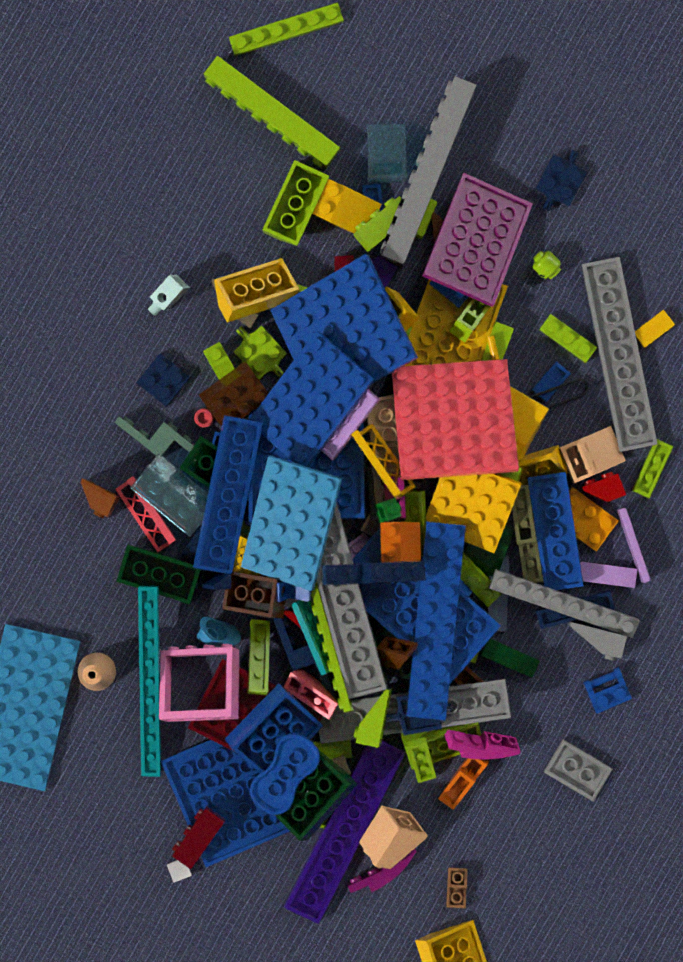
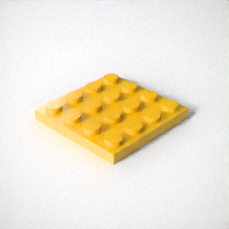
(477, 502)

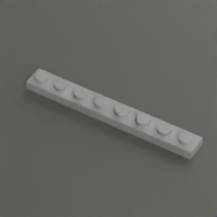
(564, 603)

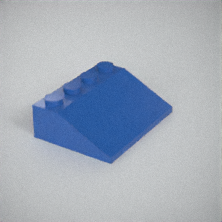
(267, 723)

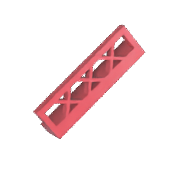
(153, 513)

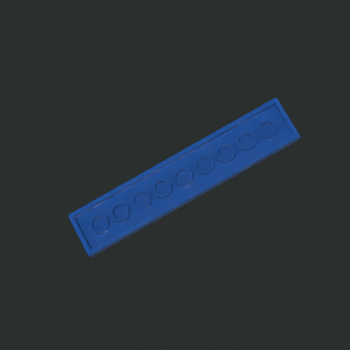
(436, 621)

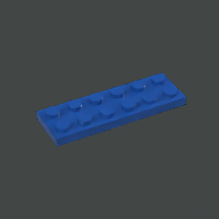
(555, 531)

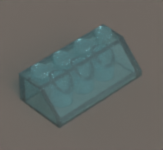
(172, 494)

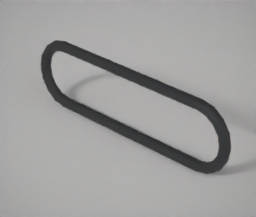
(562, 385)

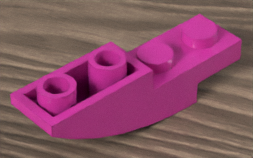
(486, 746)

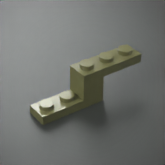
(526, 536)

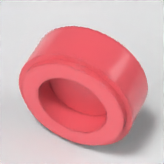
(203, 418)

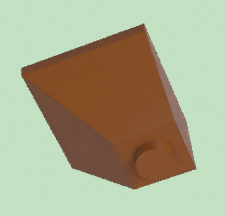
(99, 498)

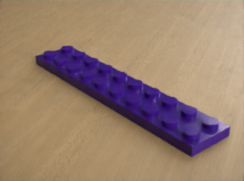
(343, 832)

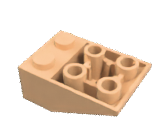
(592, 454)

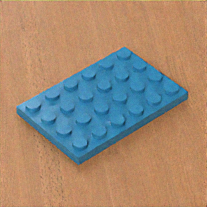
(291, 522)

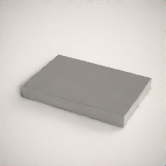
(578, 770)

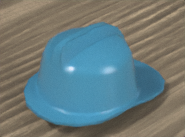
(217, 632)

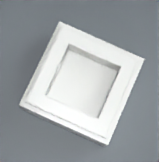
(178, 871)

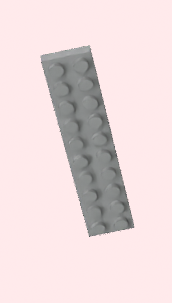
(619, 354)
(349, 620)
(469, 705)

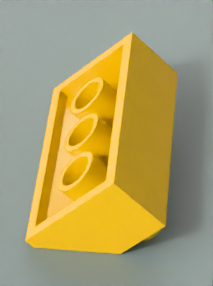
(254, 289)

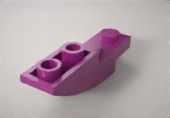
(377, 877)

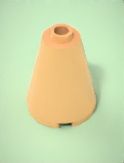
(103, 668)

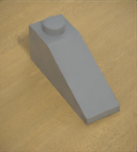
(604, 641)

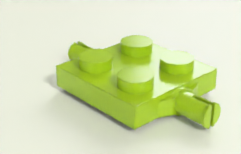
(260, 352)

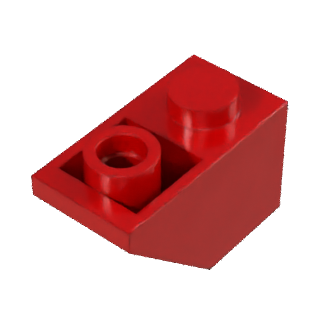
(606, 489)

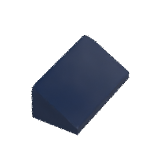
(216, 581)

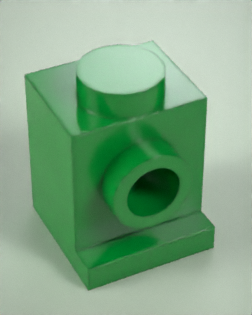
(390, 508)

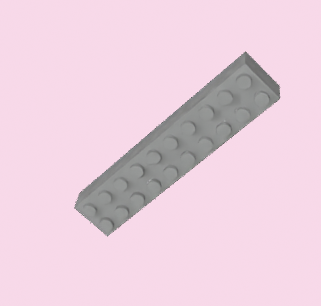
(429, 169)

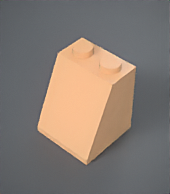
(391, 837)

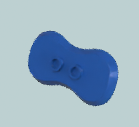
(292, 762)

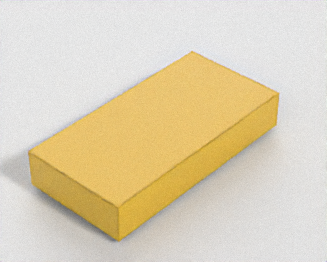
(654, 328)

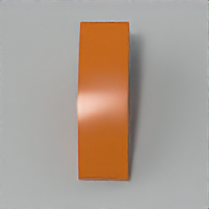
(462, 781)

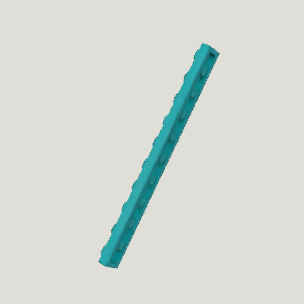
(149, 680)

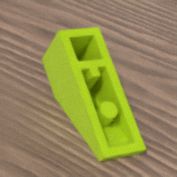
(469, 319)
(218, 360)
(372, 727)

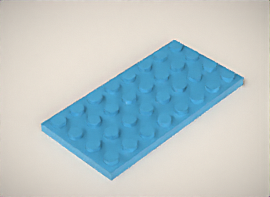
(33, 699)

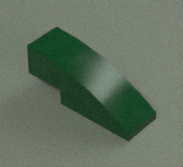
(510, 657)

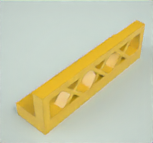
(392, 485)

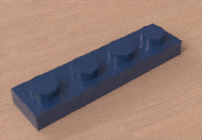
(550, 618)

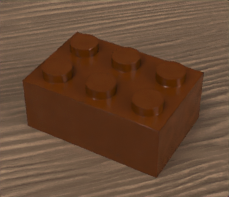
(234, 394)
(254, 595)

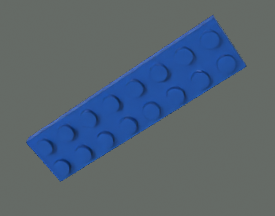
(227, 494)

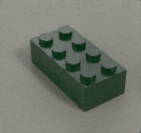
(147, 568)

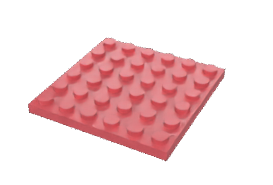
(454, 419)

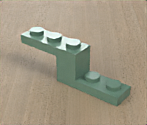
(160, 441)

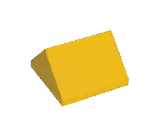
(543, 462)

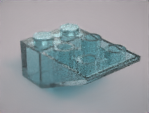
(386, 153)

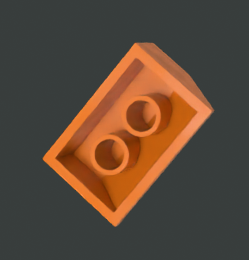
(400, 541)

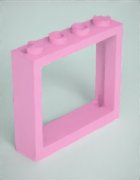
(232, 684)

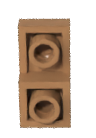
(456, 888)

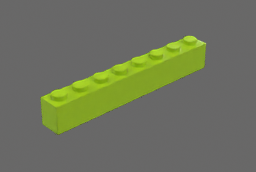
(272, 112)

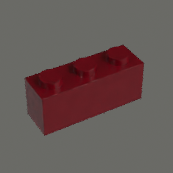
(197, 837)

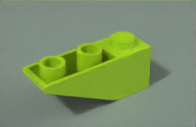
(376, 229)

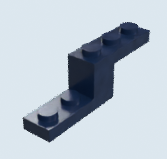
(374, 573)
(300, 656)

